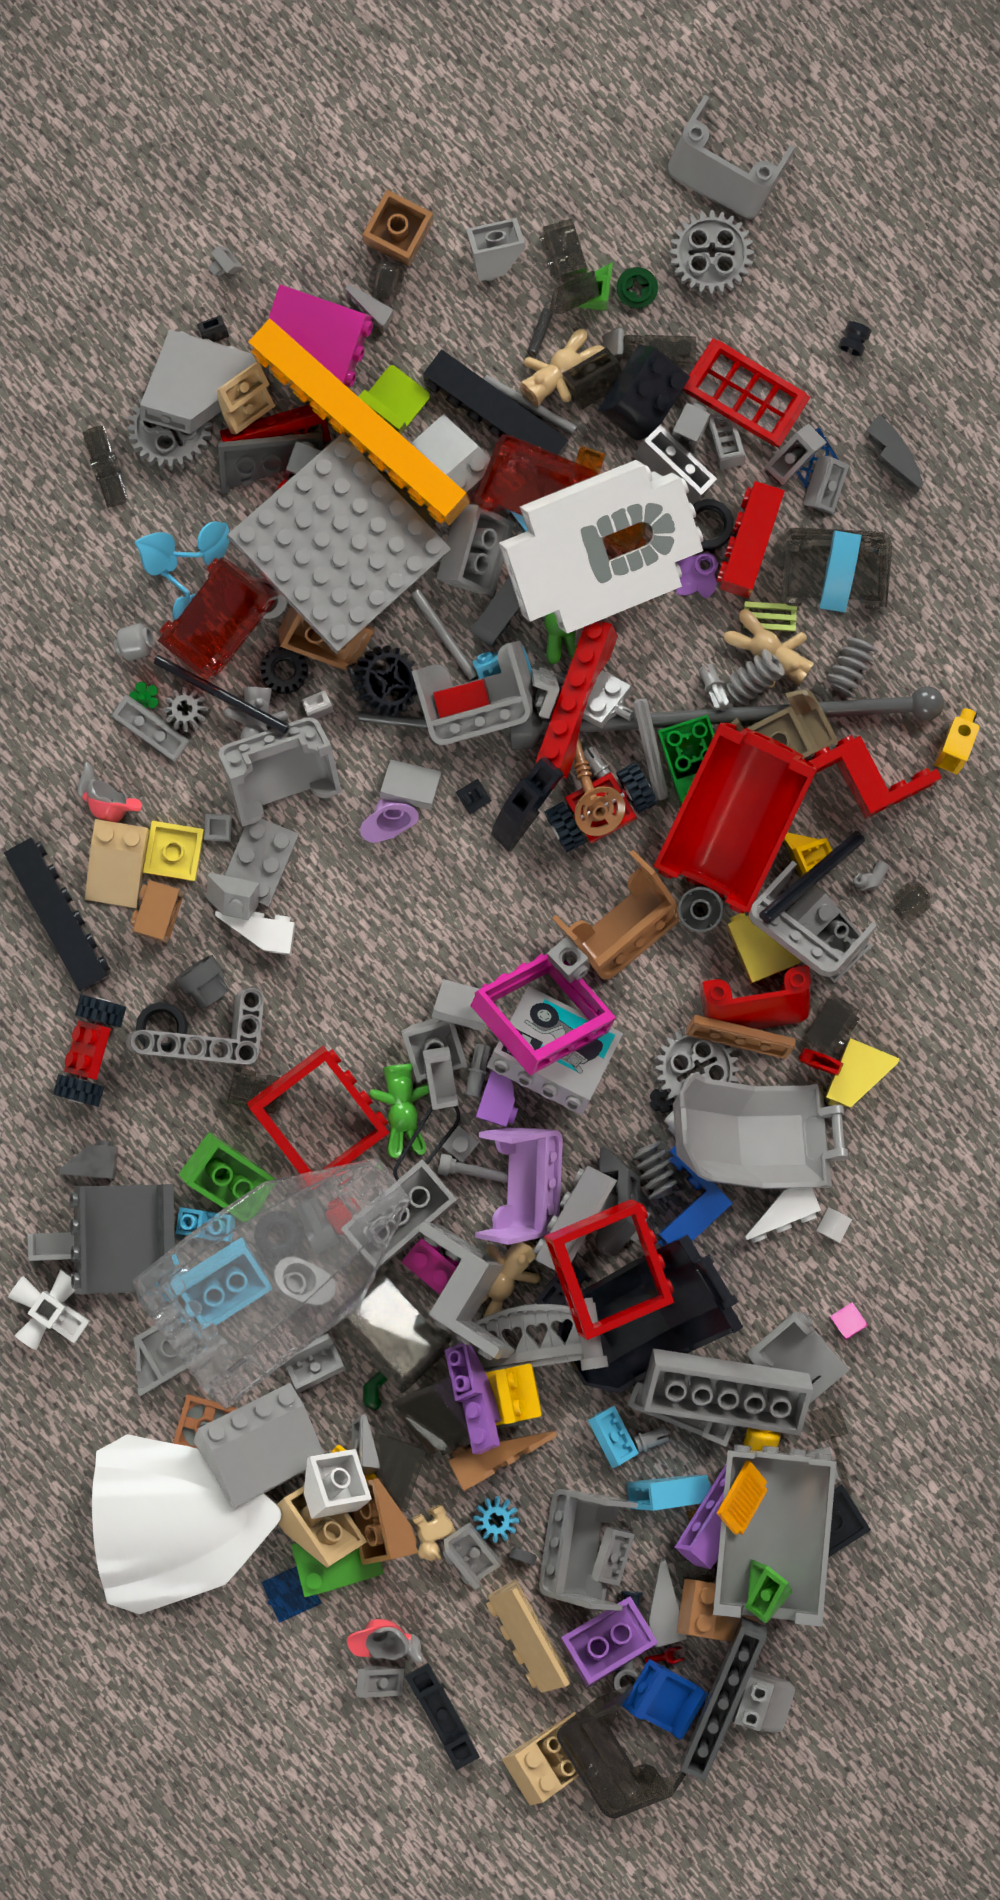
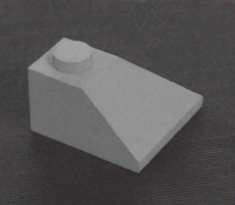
(495, 247)

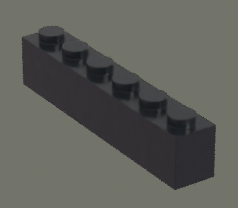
(489, 404)
(57, 915)

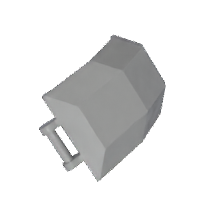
(757, 1133)

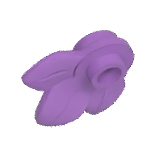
(695, 578)

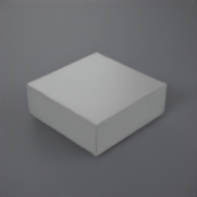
(218, 827)

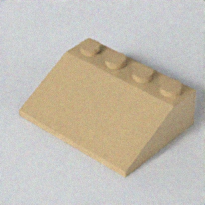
(529, 1638)

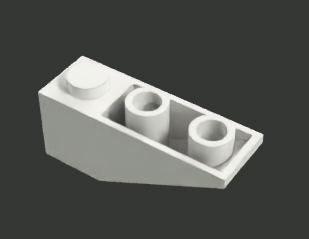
(268, 934)
(786, 1208)

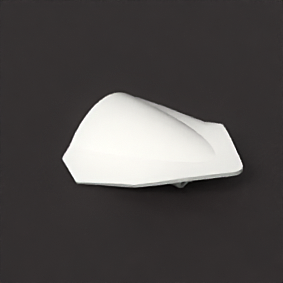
(167, 1524)

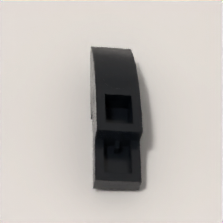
(524, 802)

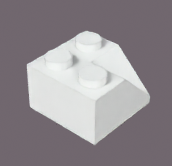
(335, 1484)

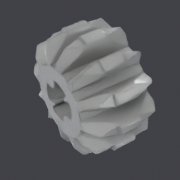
(178, 716)

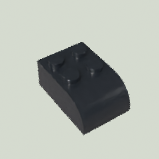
(643, 392)

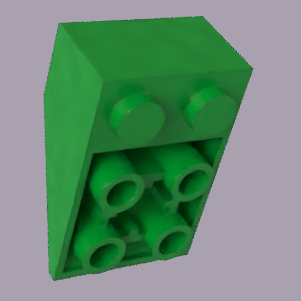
(684, 750)

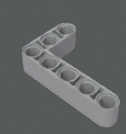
(205, 1043)

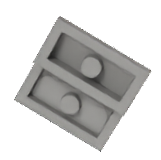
(410, 784)

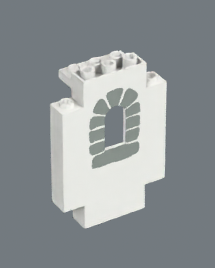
(562, 555)

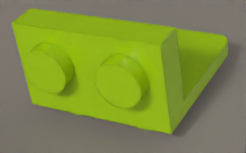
(396, 398)

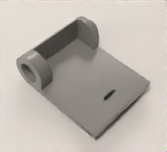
(800, 1348)

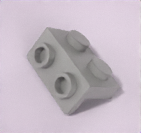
(315, 1363)
(470, 1555)

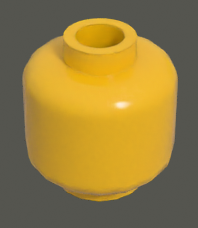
(758, 1438)

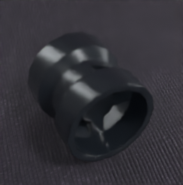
(855, 337)

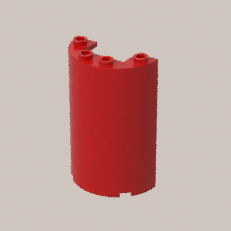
(736, 815)

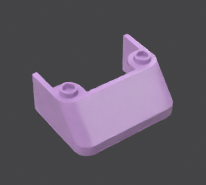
(532, 1183)

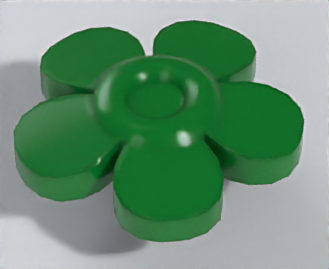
(145, 695)

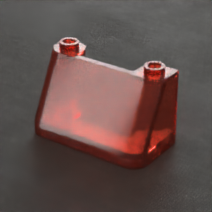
(524, 474)
(218, 618)

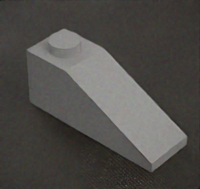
(664, 1609)

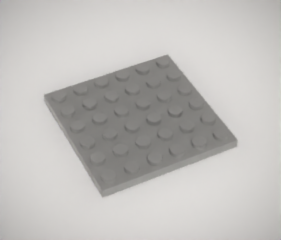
(338, 543)

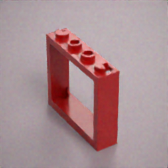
(320, 1056)
(571, 1289)

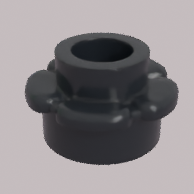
(655, 1102)

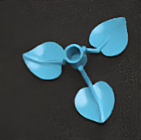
(160, 558)

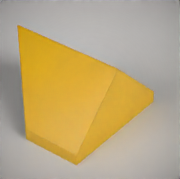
(806, 851)

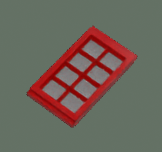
(743, 396)

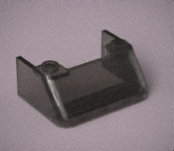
(604, 1764)

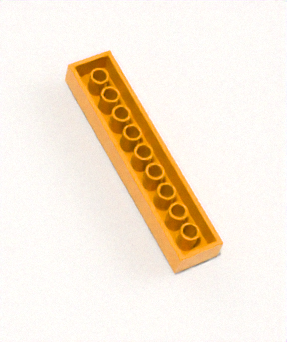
(354, 418)

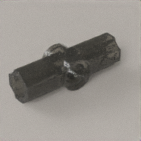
(105, 466)

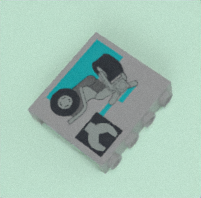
(570, 1079)

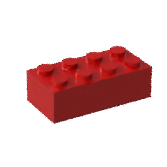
(752, 537)

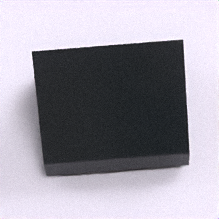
(213, 329)

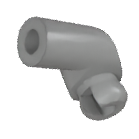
(871, 880)

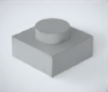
(460, 1144)

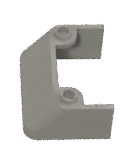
(717, 178)
(801, 941)
(573, 1547)

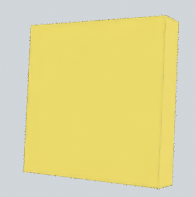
(173, 851)

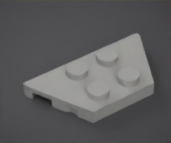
(155, 1360)

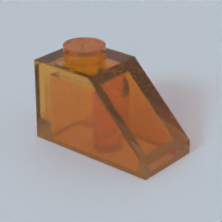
(627, 538)

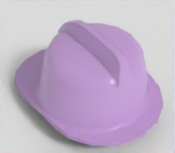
(388, 821)

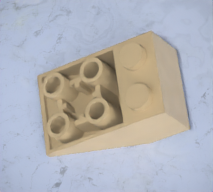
(541, 1765)

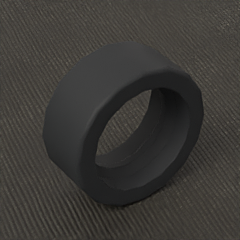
(725, 513)
(156, 1008)

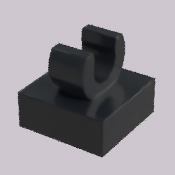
(473, 796)

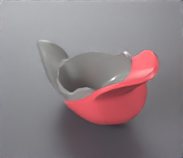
(99, 797)
(384, 1640)

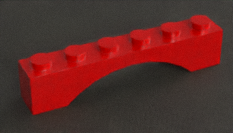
(588, 661)

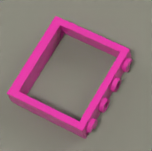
(578, 991)

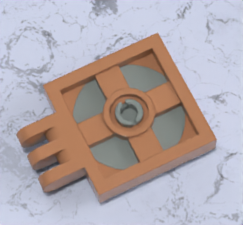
(195, 1414)

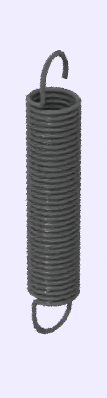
(540, 331)

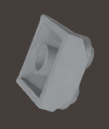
(432, 1035)

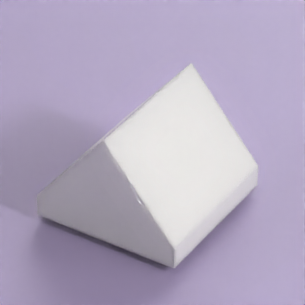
(317, 705)
(834, 1224)

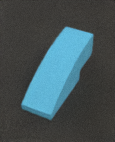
(840, 571)

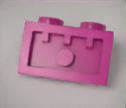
(430, 1265)

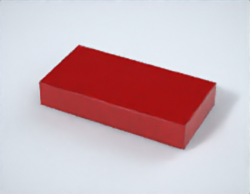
(461, 698)

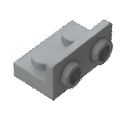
(546, 690)
(612, 1556)

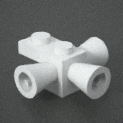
(48, 1310)

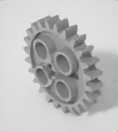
(711, 229)
(149, 440)
(684, 1048)

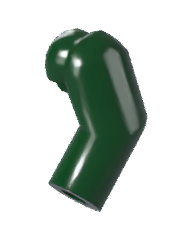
(371, 1391)

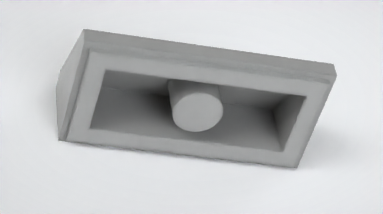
(826, 484)

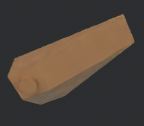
(474, 1468)

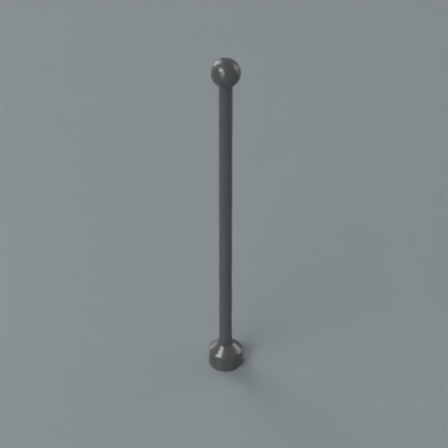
(924, 703)

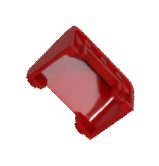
(761, 1010)

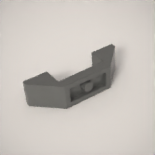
(614, 1236)

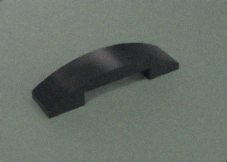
(442, 1716)

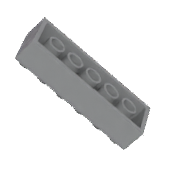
(726, 1392)

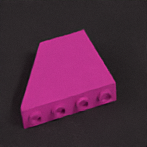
(324, 330)

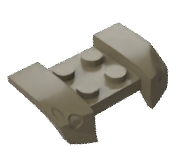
(799, 726)

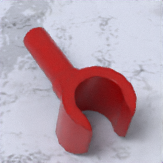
(667, 1656)

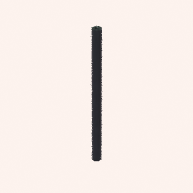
(221, 694)

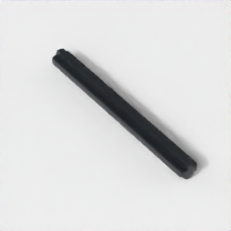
(811, 877)

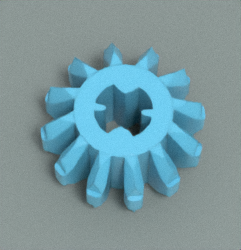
(499, 1510)

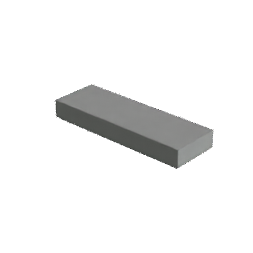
(150, 728)

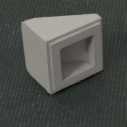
(614, 342)

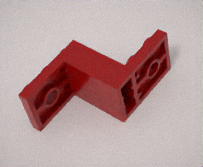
(864, 778)

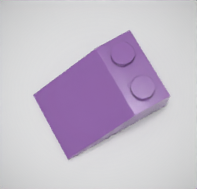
(498, 1101)
(608, 1642)

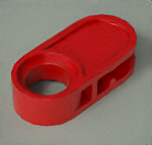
(820, 1061)

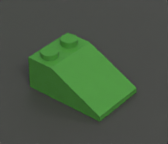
(222, 1172)
(317, 1578)

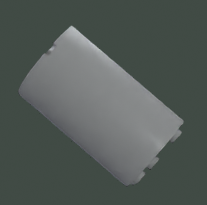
(785, 1533)

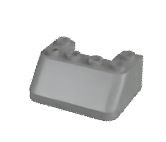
(508, 693)

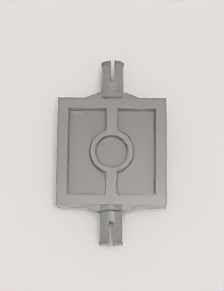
(605, 699)

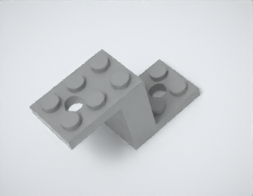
(465, 1291)

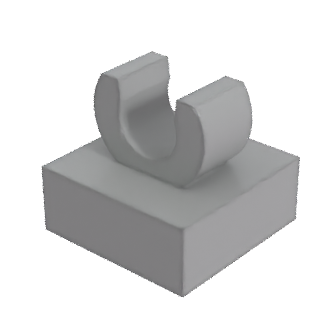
(224, 262)

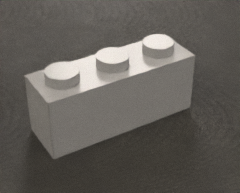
(666, 456)

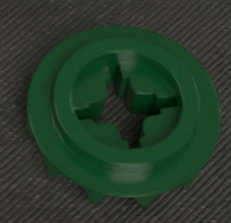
(644, 278)

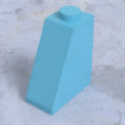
(668, 1492)

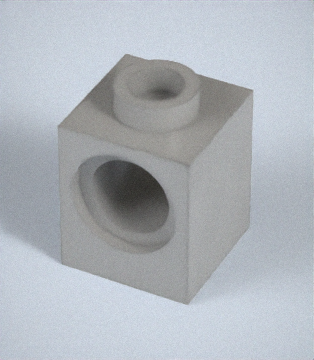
(564, 950)

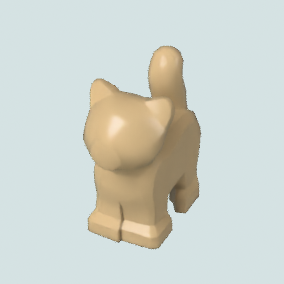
(431, 1531)

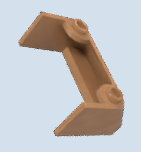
(629, 926)

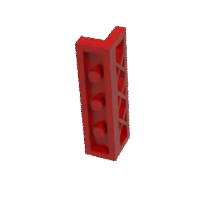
(279, 425)

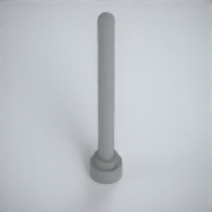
(449, 1165)

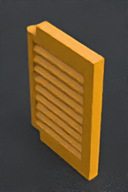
(743, 1499)

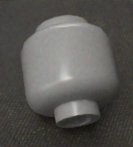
(134, 641)

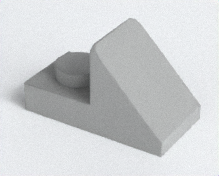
(379, 1681)

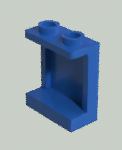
(665, 1699)

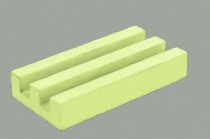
(774, 606)

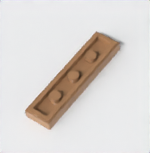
(740, 1036)

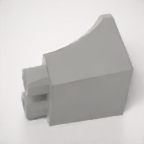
(764, 1703)

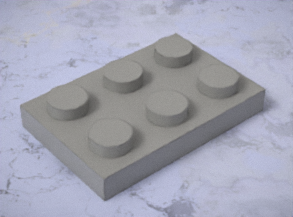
(263, 856)

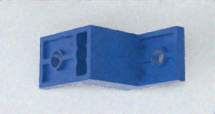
(700, 1212)

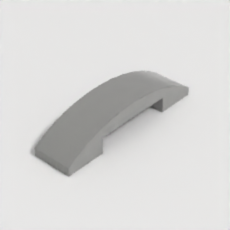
(712, 1431)

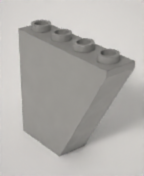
(187, 381)

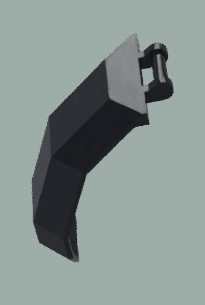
(696, 1318)

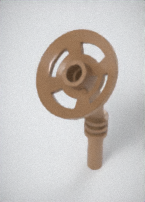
(595, 803)

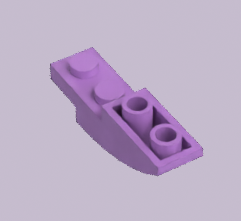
(477, 1397)

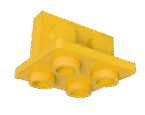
(515, 1393)

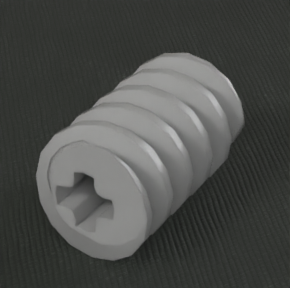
(850, 666)
(757, 678)
(655, 1171)

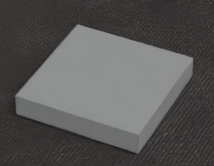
(454, 1005)

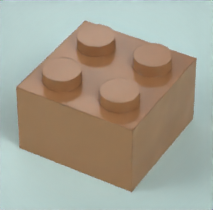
(398, 228)
(157, 911)

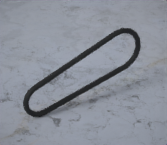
(416, 1134)

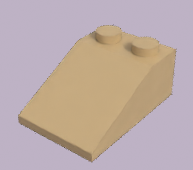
(116, 863)
(324, 1537)

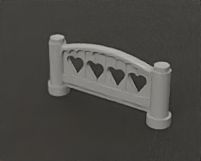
(553, 1347)

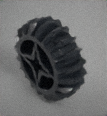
(365, 675)

